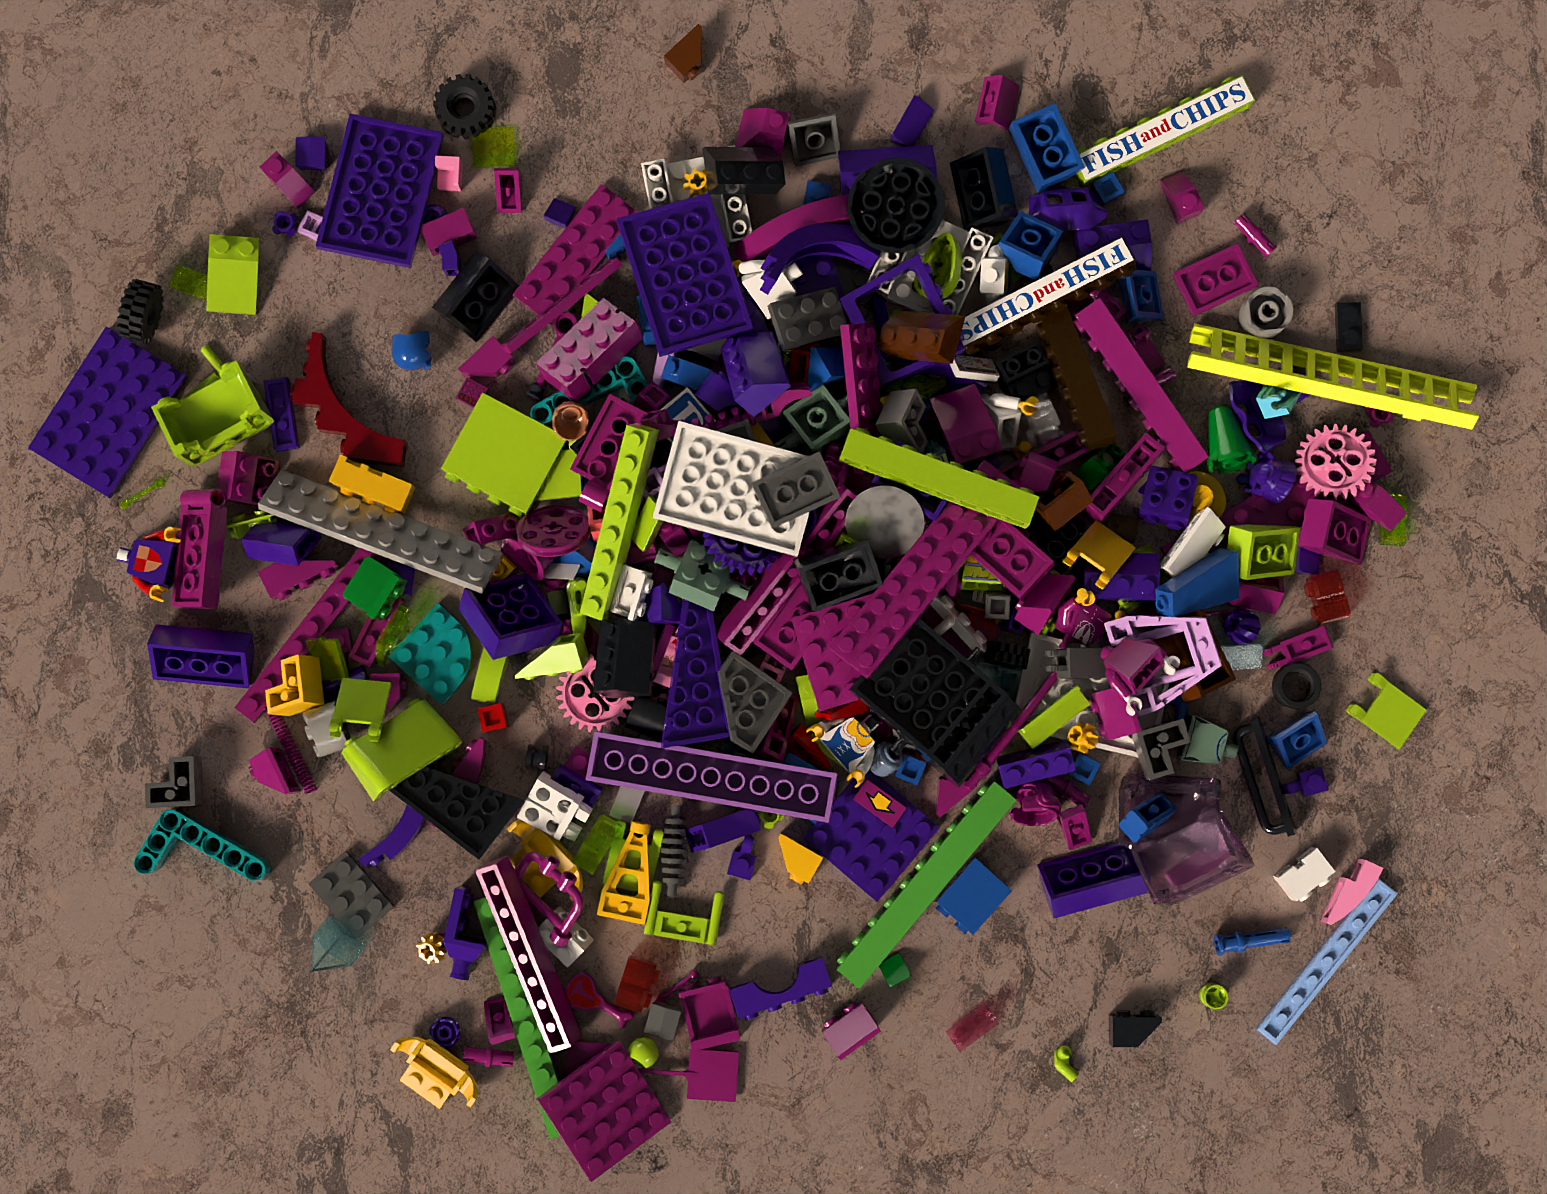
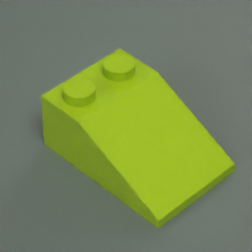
(232, 274)
(1264, 549)

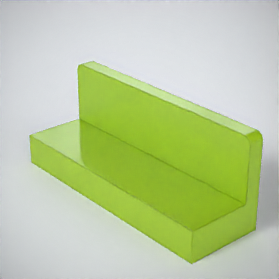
(1054, 716)

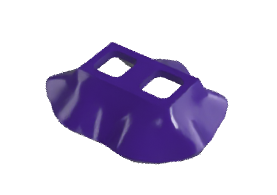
(1068, 214)
(1270, 430)

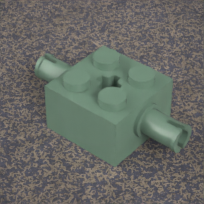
(819, 407)
(699, 577)

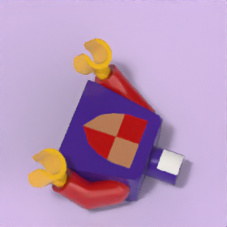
(152, 561)

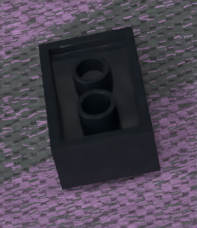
(837, 574)

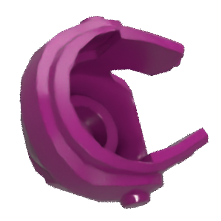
(1037, 804)

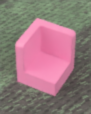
(449, 173)

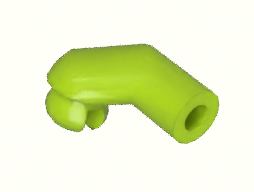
(1062, 1060)

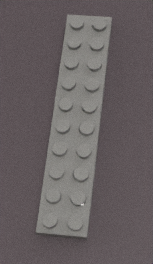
(381, 531)

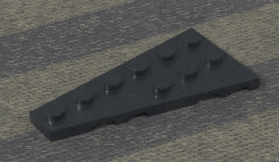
(458, 807)

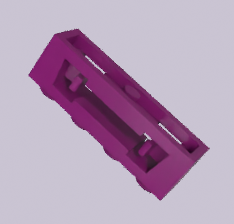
(1123, 478)

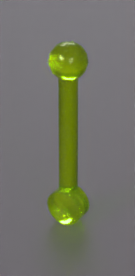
(158, 483)

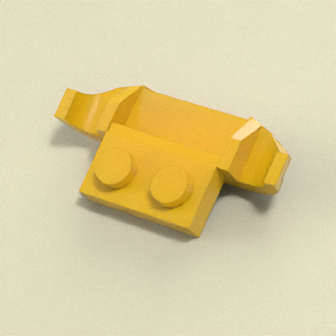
(538, 841)
(435, 1071)

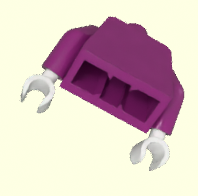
(1133, 665)

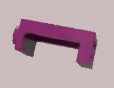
(709, 1014)

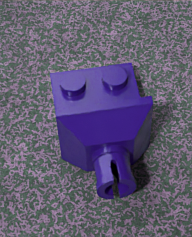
(461, 948)

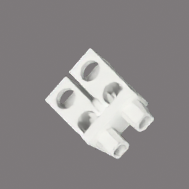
(553, 807)

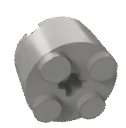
(1272, 302)
(317, 729)

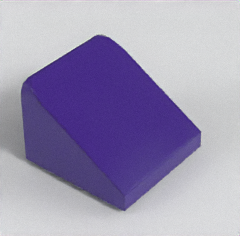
(559, 213)

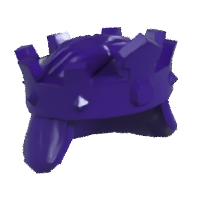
(1269, 478)

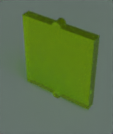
(494, 148)
(330, 656)

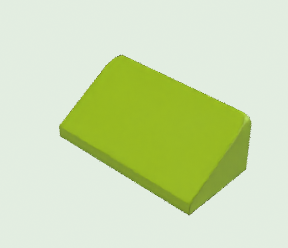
(646, 526)

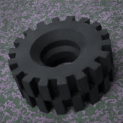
(458, 90)
(140, 311)

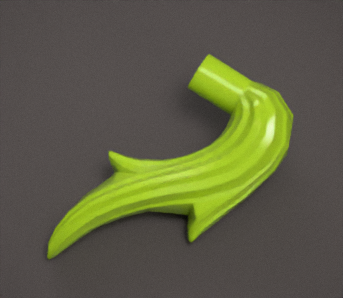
(575, 592)

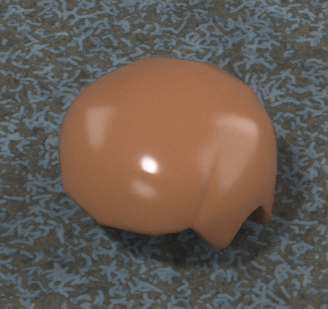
(570, 420)

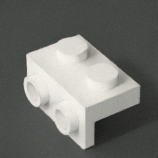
(631, 592)
(578, 943)

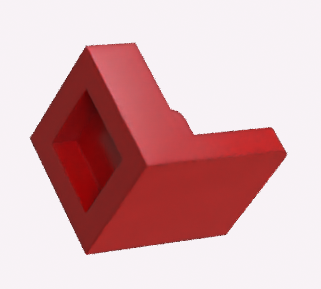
(493, 717)

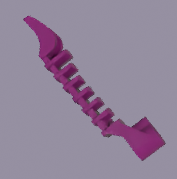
(667, 427)

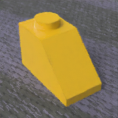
(799, 860)

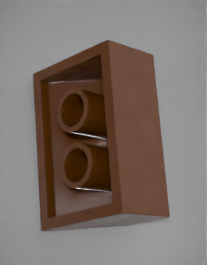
(921, 336)

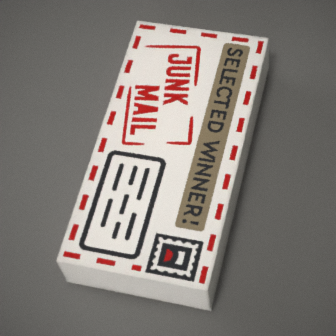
(974, 368)

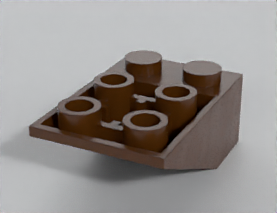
(1062, 500)

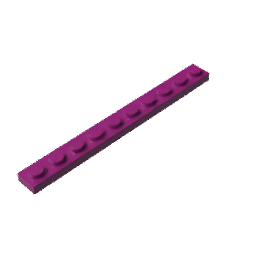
(313, 626)

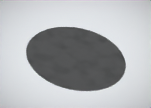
(887, 519)

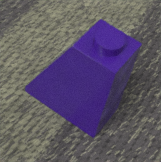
(280, 542)
(722, 830)

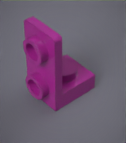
(492, 529)

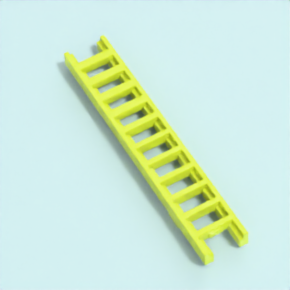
(1335, 365)

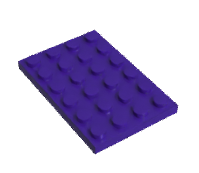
(379, 191)
(684, 274)
(107, 412)

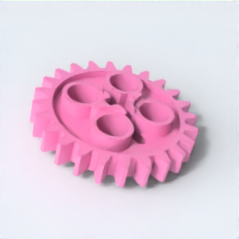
(1351, 448)
(578, 706)

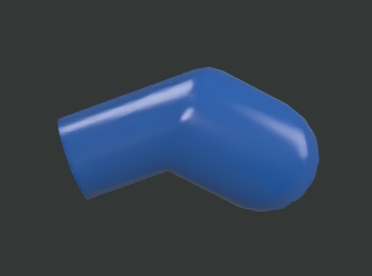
(1181, 708)

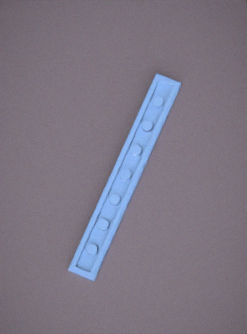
(1325, 962)

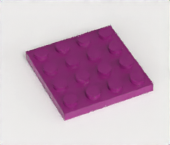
(826, 671)
(604, 1110)

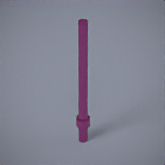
(983, 768)

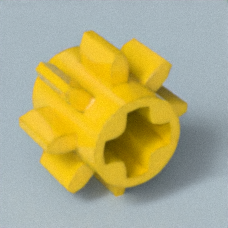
(696, 175)
(1083, 737)
(432, 948)

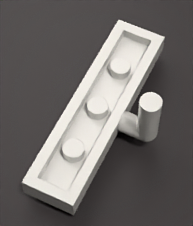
(958, 622)

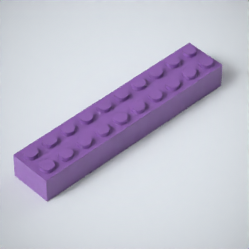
(712, 777)

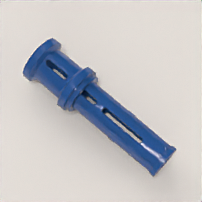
(1241, 941)

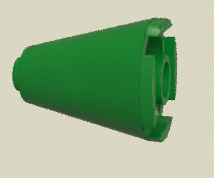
(1227, 442)

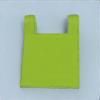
(561, 480)
(361, 703)
(1391, 713)
(633, 859)

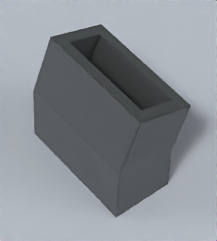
(662, 1020)

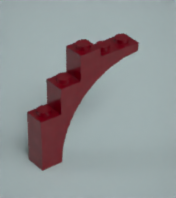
(318, 392)

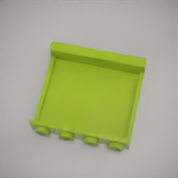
(503, 455)

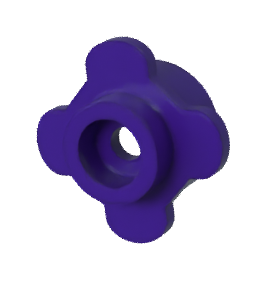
(280, 218)

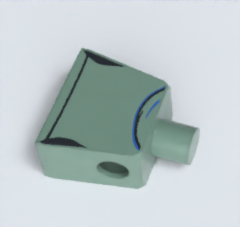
(1206, 742)

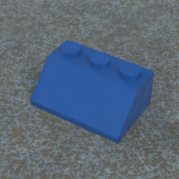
(1046, 148)

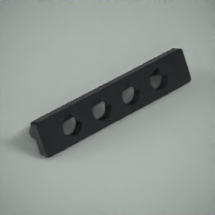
(1288, 824)

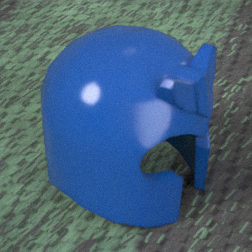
(410, 351)

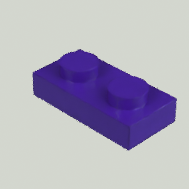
(577, 783)

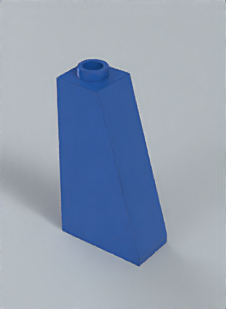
(1202, 585)

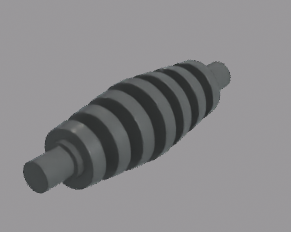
(674, 851)

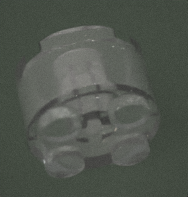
(1042, 424)

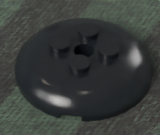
(892, 183)

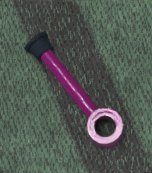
(536, 390)

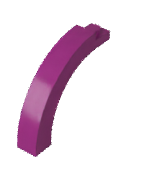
(763, 239)

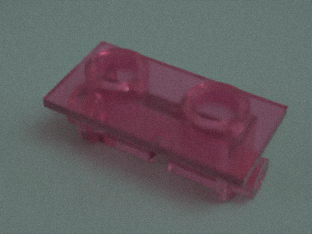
(972, 1027)

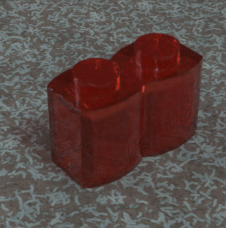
(1327, 597)
(636, 983)

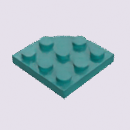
(436, 654)

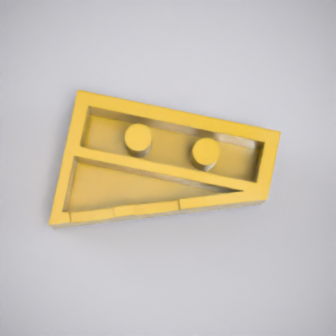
(371, 485)

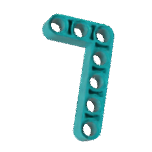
(597, 390)
(201, 843)

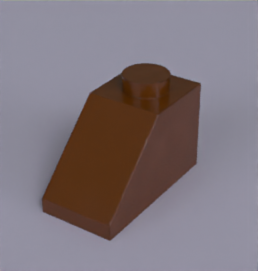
(686, 55)

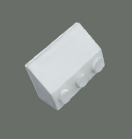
(1193, 543)

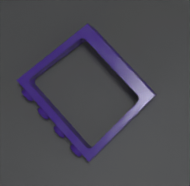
(934, 295)

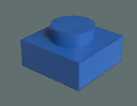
(1107, 188)
(816, 191)
(1085, 768)
(910, 770)

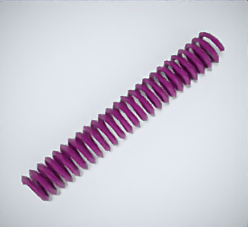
(305, 784)

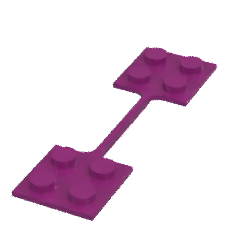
(709, 1073)

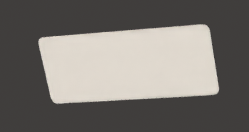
(561, 571)

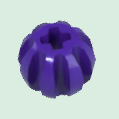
(1242, 626)

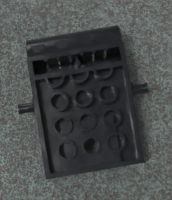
(939, 703)

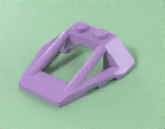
(1200, 644)

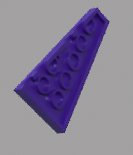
(695, 697)

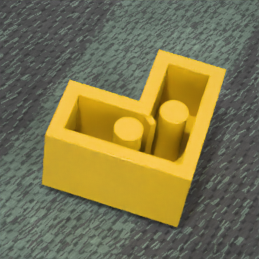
(300, 687)

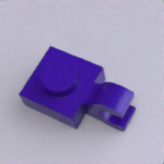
(1309, 783)
(742, 861)

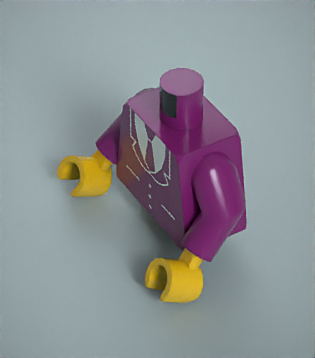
(1082, 619)

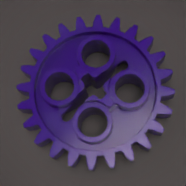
(745, 560)

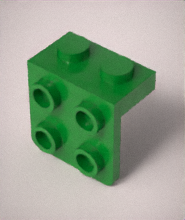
(374, 589)

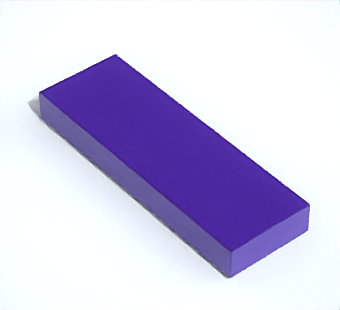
(281, 408)

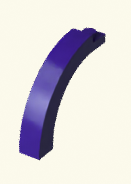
(816, 240)
(398, 839)

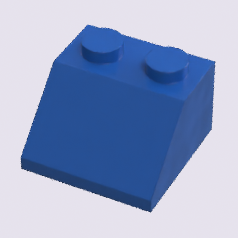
(1030, 244)

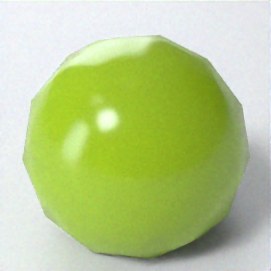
(643, 1052)

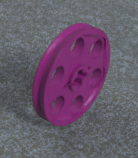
(553, 531)

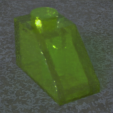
(597, 844)

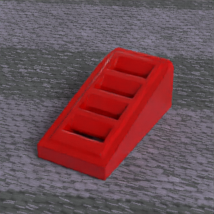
(846, 710)
(801, 745)

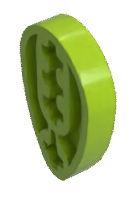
(949, 257)

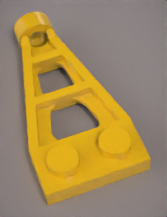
(624, 906)

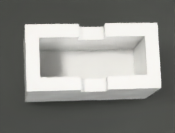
(1305, 876)

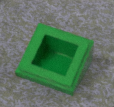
(894, 970)

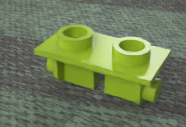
(243, 523)

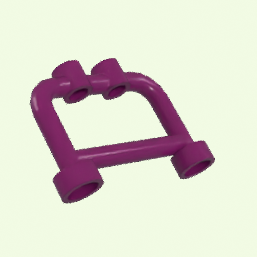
(565, 882)

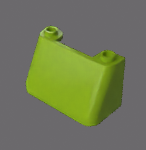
(213, 416)
(404, 748)

